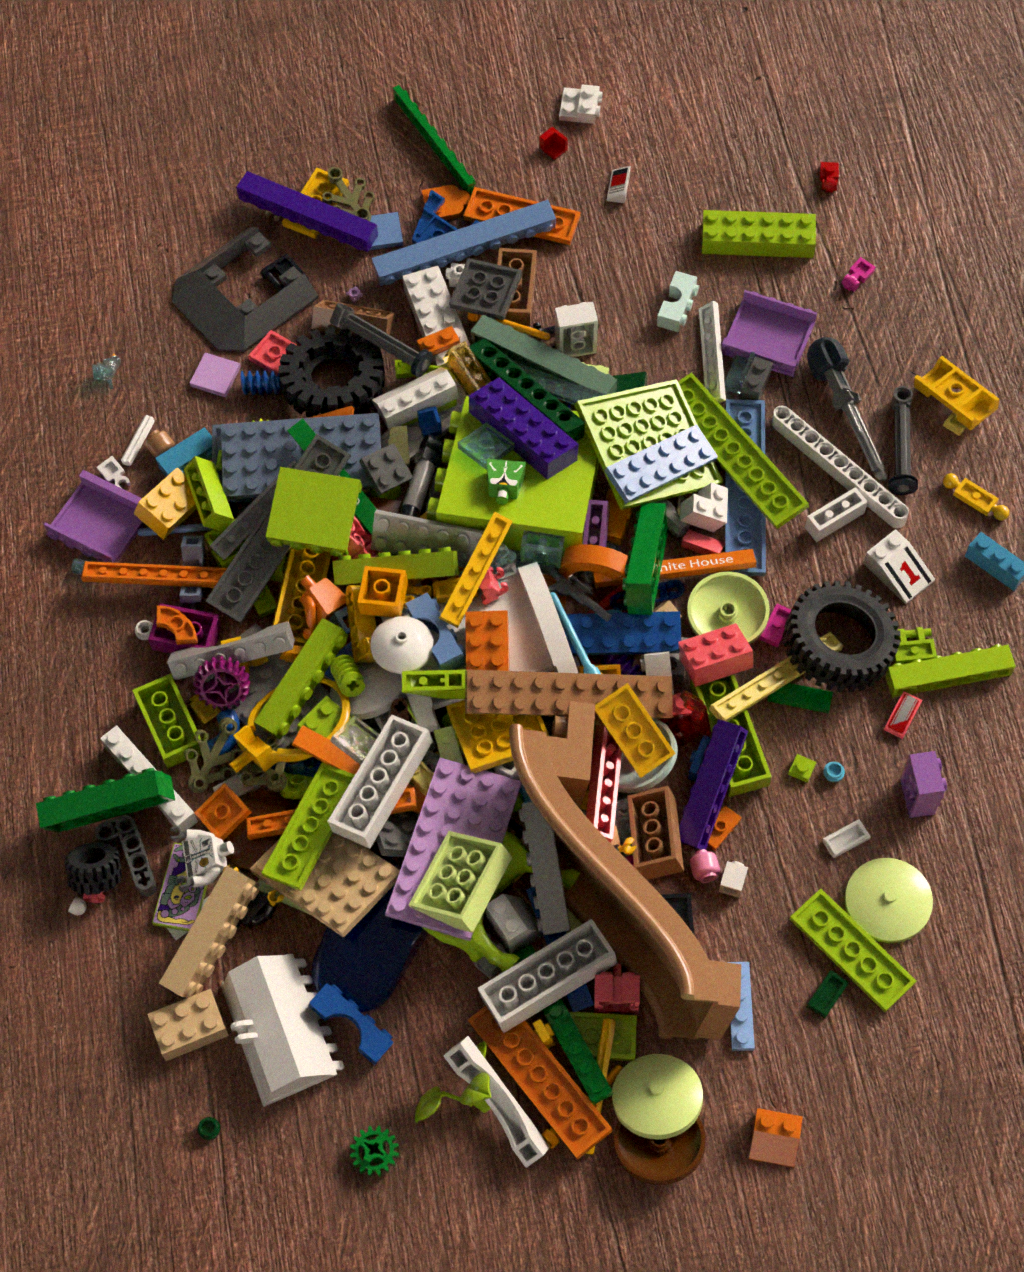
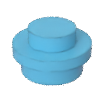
(834, 772)

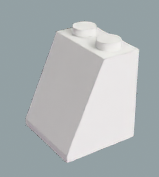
(512, 922)

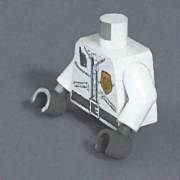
(203, 857)

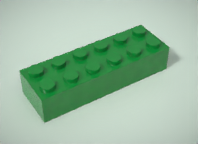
(645, 559)
(105, 801)

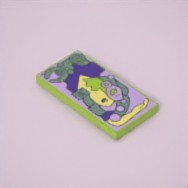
(177, 908)

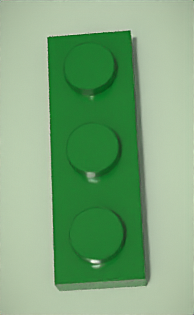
(803, 697)

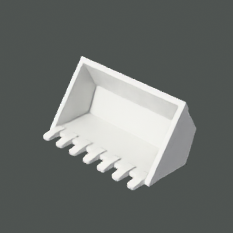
(278, 1027)

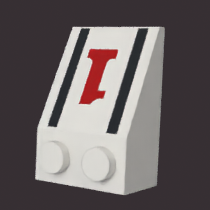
(899, 566)

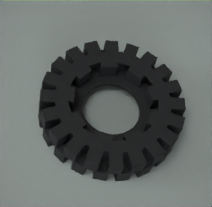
(302, 358)

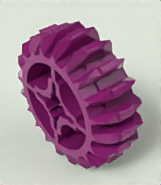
(228, 675)

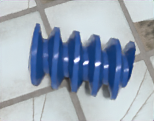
(260, 383)

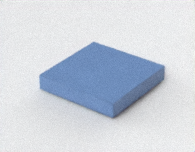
(388, 231)

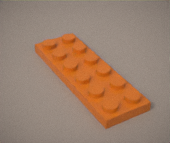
(490, 204)

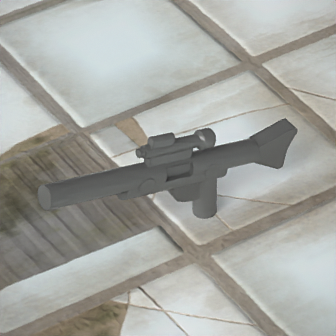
(577, 590)

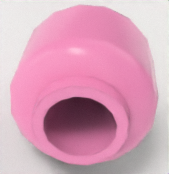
(704, 866)

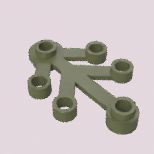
(335, 177)
(211, 757)
(275, 780)

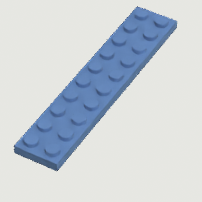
(745, 522)

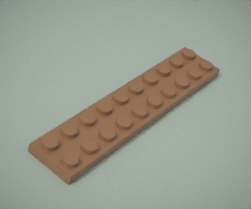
(551, 692)

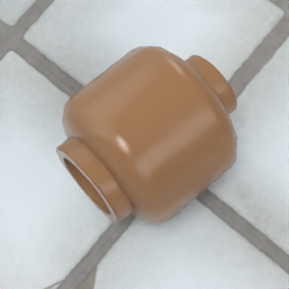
(159, 442)

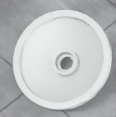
(404, 654)

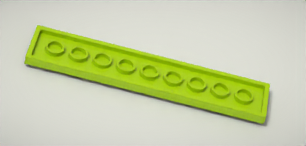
(742, 457)

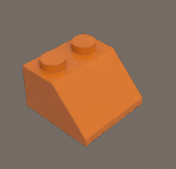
(775, 1137)

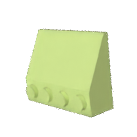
(461, 880)

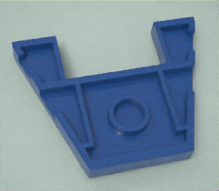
(430, 224)

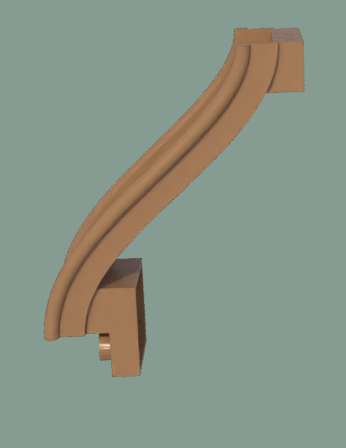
(649, 938)

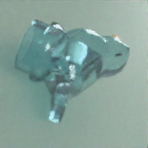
(106, 369)

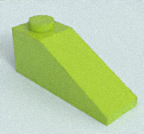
(435, 683)

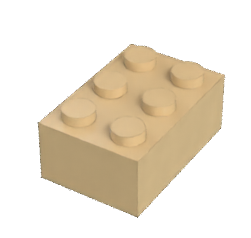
(188, 1025)

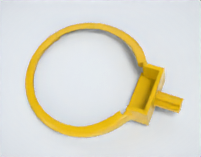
(260, 753)

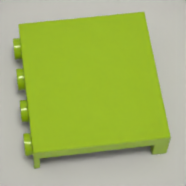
(313, 511)

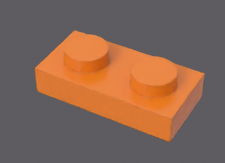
(439, 341)

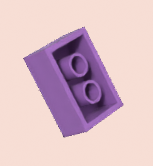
(923, 784)

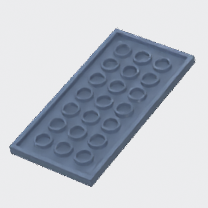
(258, 449)

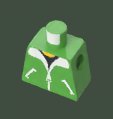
(505, 479)

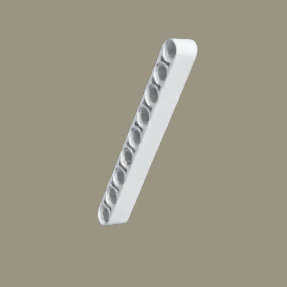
(841, 474)

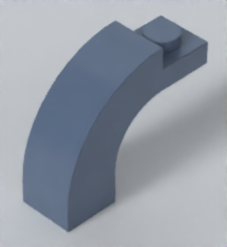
(193, 555)

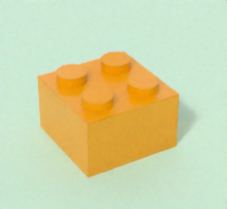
(382, 592)

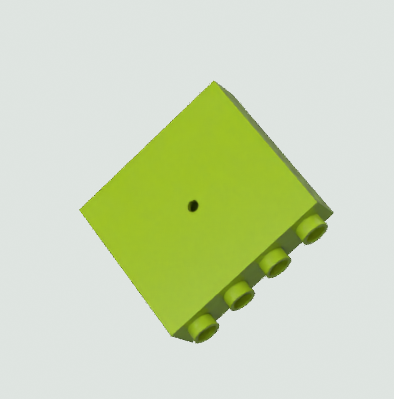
(542, 506)

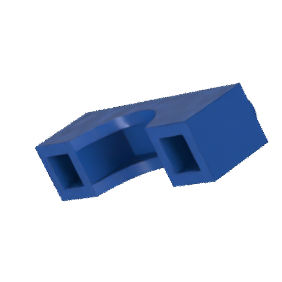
(330, 1004)

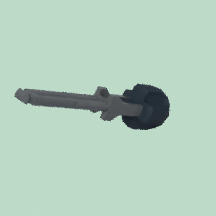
(828, 362)

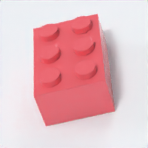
(715, 654)

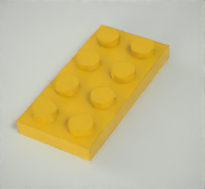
(314, 188)
(633, 730)

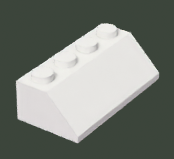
(421, 393)

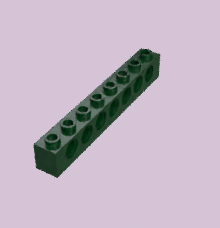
(499, 365)

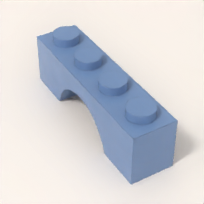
(446, 651)

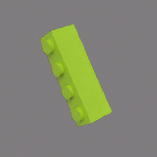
(208, 494)

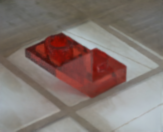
(699, 717)

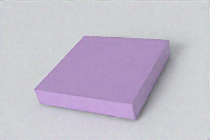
(215, 375)

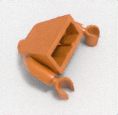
(320, 601)

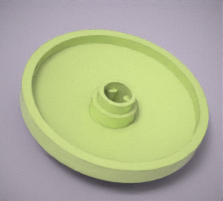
(728, 600)
(889, 900)
(657, 1096)

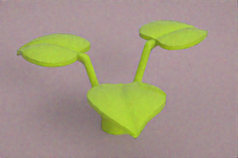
(474, 1094)

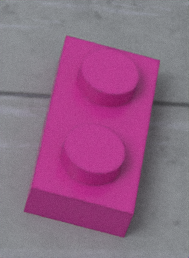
(774, 630)

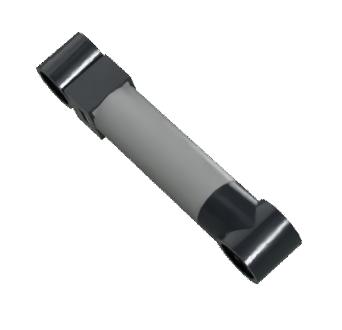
(425, 464)

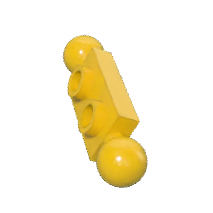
(976, 497)

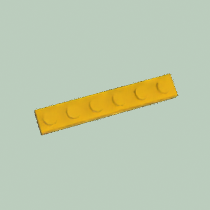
(475, 570)

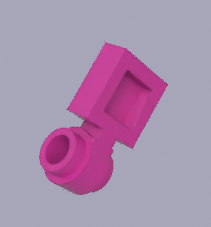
(859, 271)

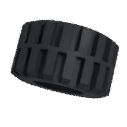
(93, 868)

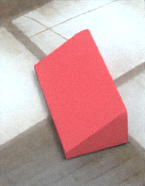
(701, 543)

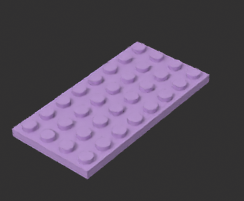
(458, 803)

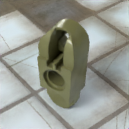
(399, 437)

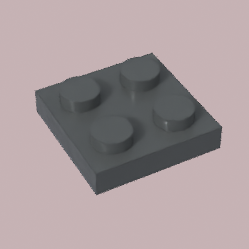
(386, 469)

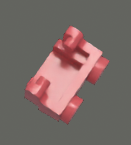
(490, 585)

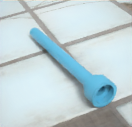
(588, 667)

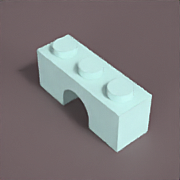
(673, 314)

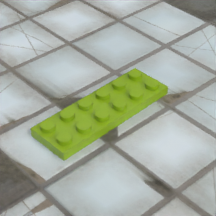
(307, 829)
(853, 950)

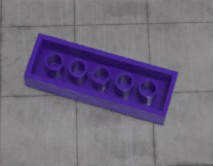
(534, 435)

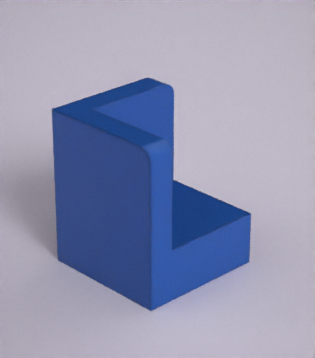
(429, 421)

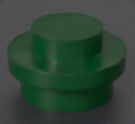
(208, 1128)

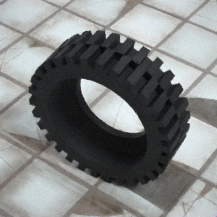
(831, 666)

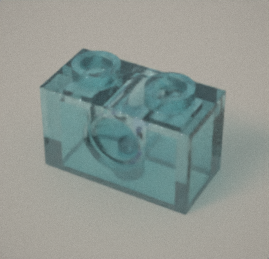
(542, 548)

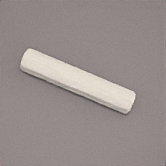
(137, 440)

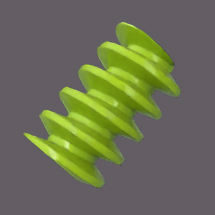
(347, 676)

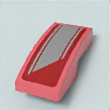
(903, 715)

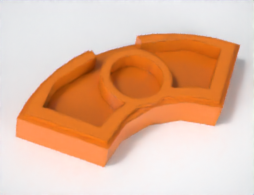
(176, 623)

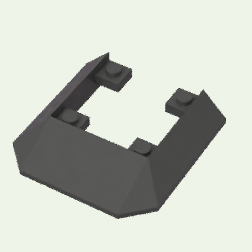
(241, 326)

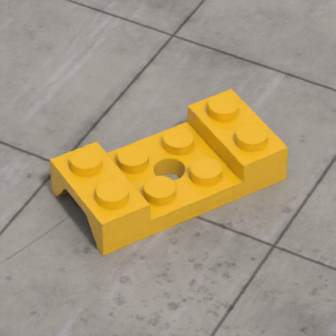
(970, 405)

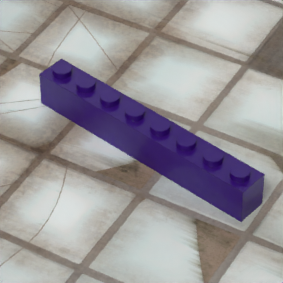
(307, 211)

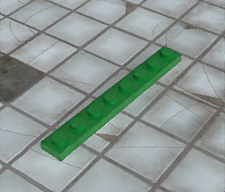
(431, 136)
(574, 1045)

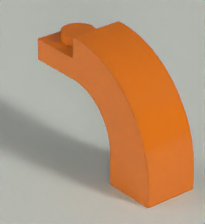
(594, 559)

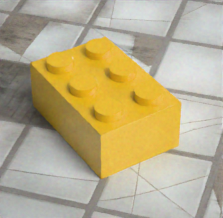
(167, 504)

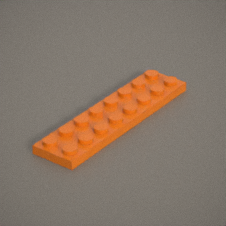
(544, 1082)

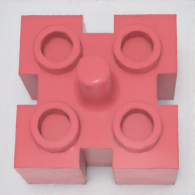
(359, 541)
(617, 993)

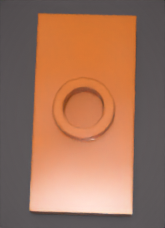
(724, 825)

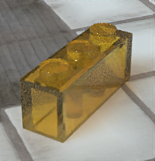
(466, 368)

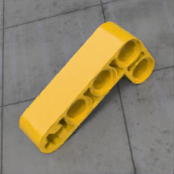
(360, 627)

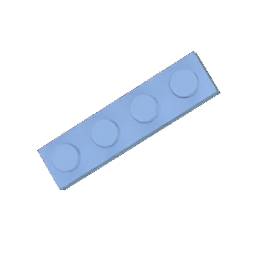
(742, 1024)

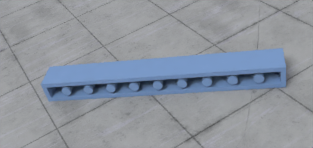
(465, 242)

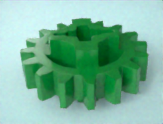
(366, 1145)

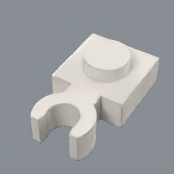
(112, 471)

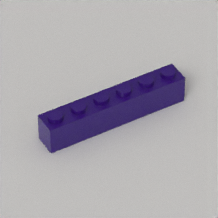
(711, 784)

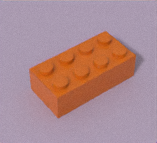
(487, 640)

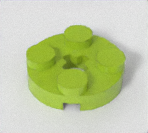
(296, 786)

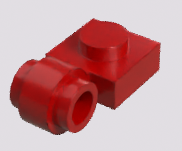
(829, 176)

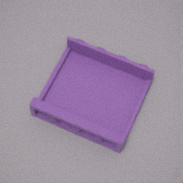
(771, 330)
(97, 519)

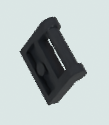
(280, 266)

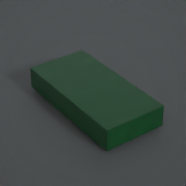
(827, 994)

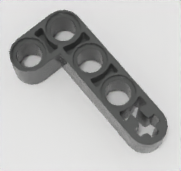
(133, 856)

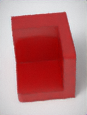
(553, 143)

